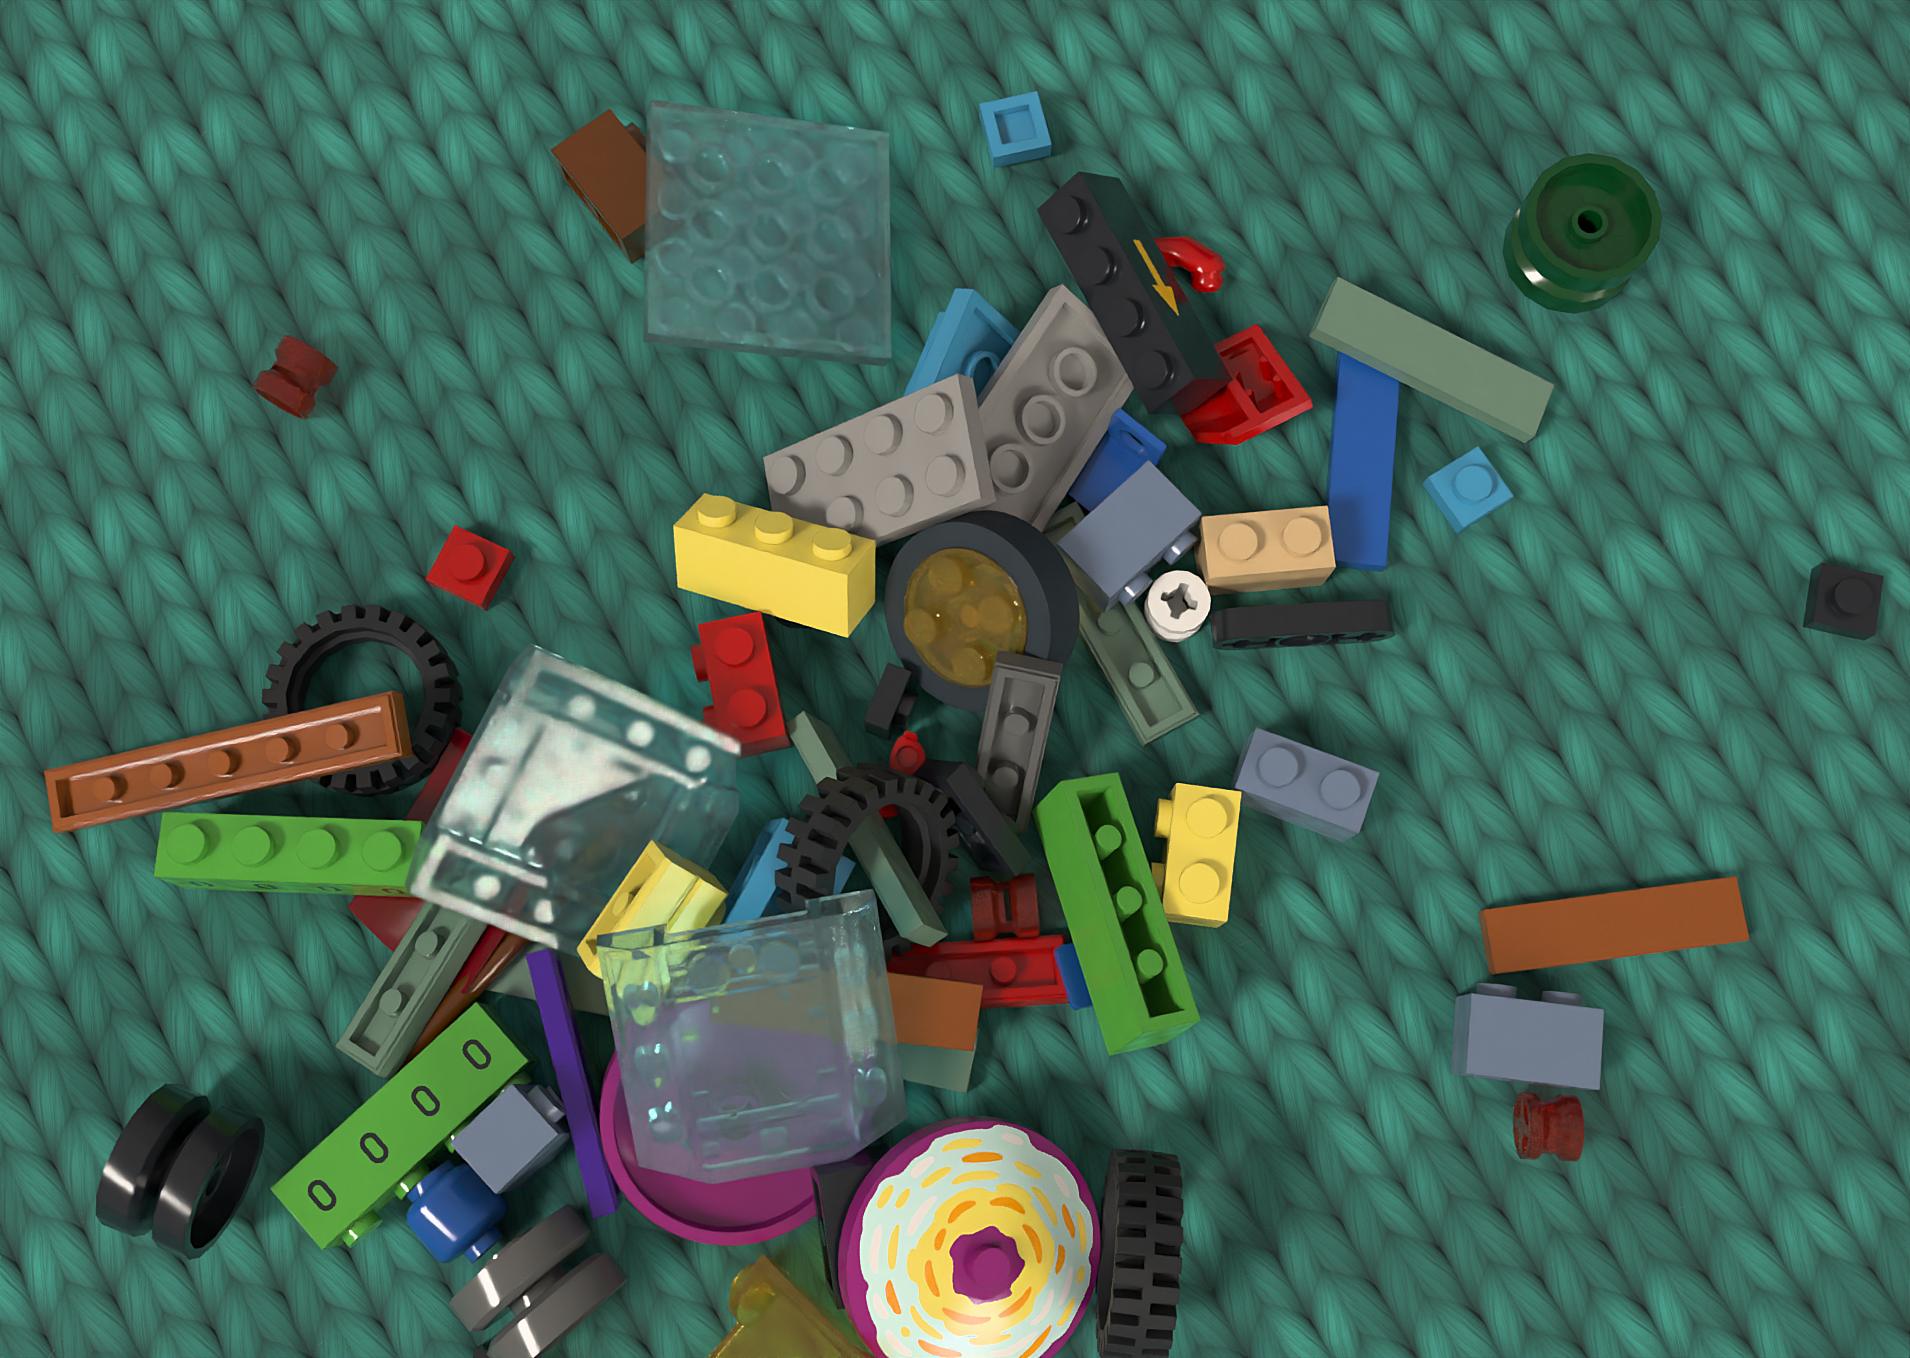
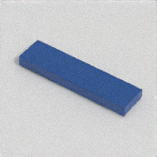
(1361, 464)

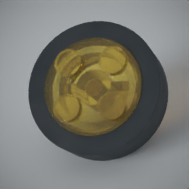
(974, 591)

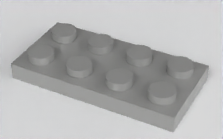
(1049, 407)
(889, 467)

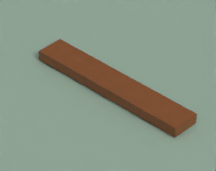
(229, 762)

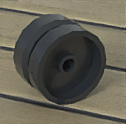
(180, 1170)

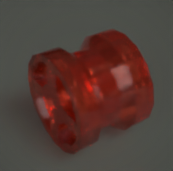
(1548, 1127)

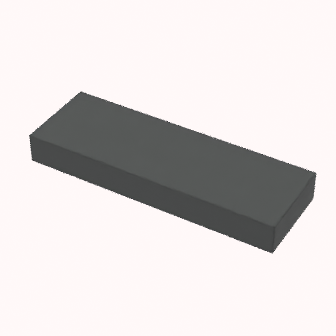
(1016, 731)

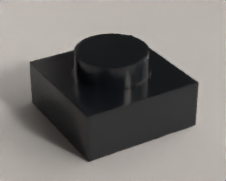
(1843, 601)
(892, 703)

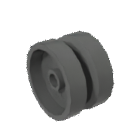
(536, 1287)

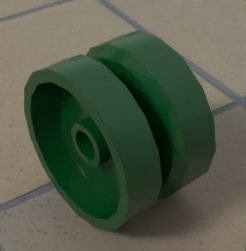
(1582, 233)

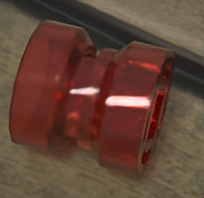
(295, 377)
(989, 906)

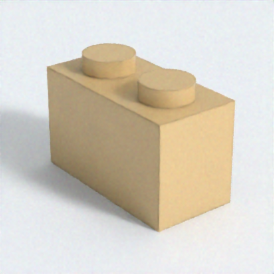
(1264, 550)

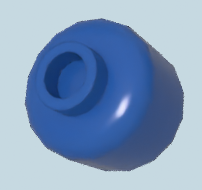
(455, 1213)

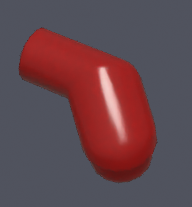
(1195, 257)

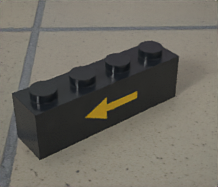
(1133, 294)

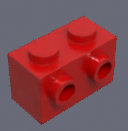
(742, 682)

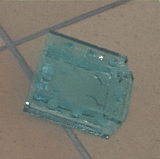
(565, 799)
(755, 1040)

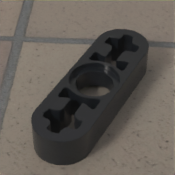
(1302, 624)

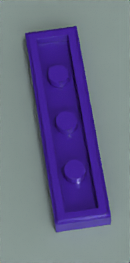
(573, 1079)

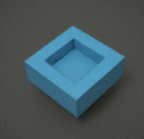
(1015, 129)
(1467, 490)

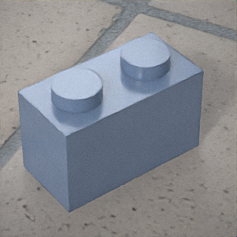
(1129, 537)
(1303, 785)
(1527, 1039)
(515, 1136)

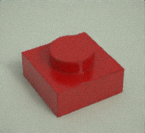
(470, 567)

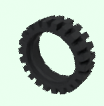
(356, 626)
(836, 816)
(1139, 1255)

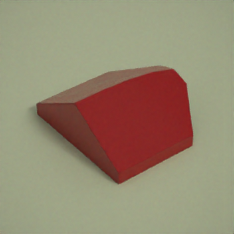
(1257, 397)

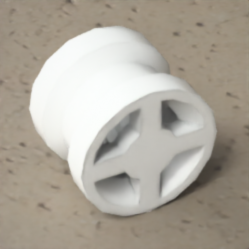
(1171, 618)

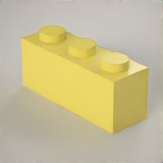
(775, 564)

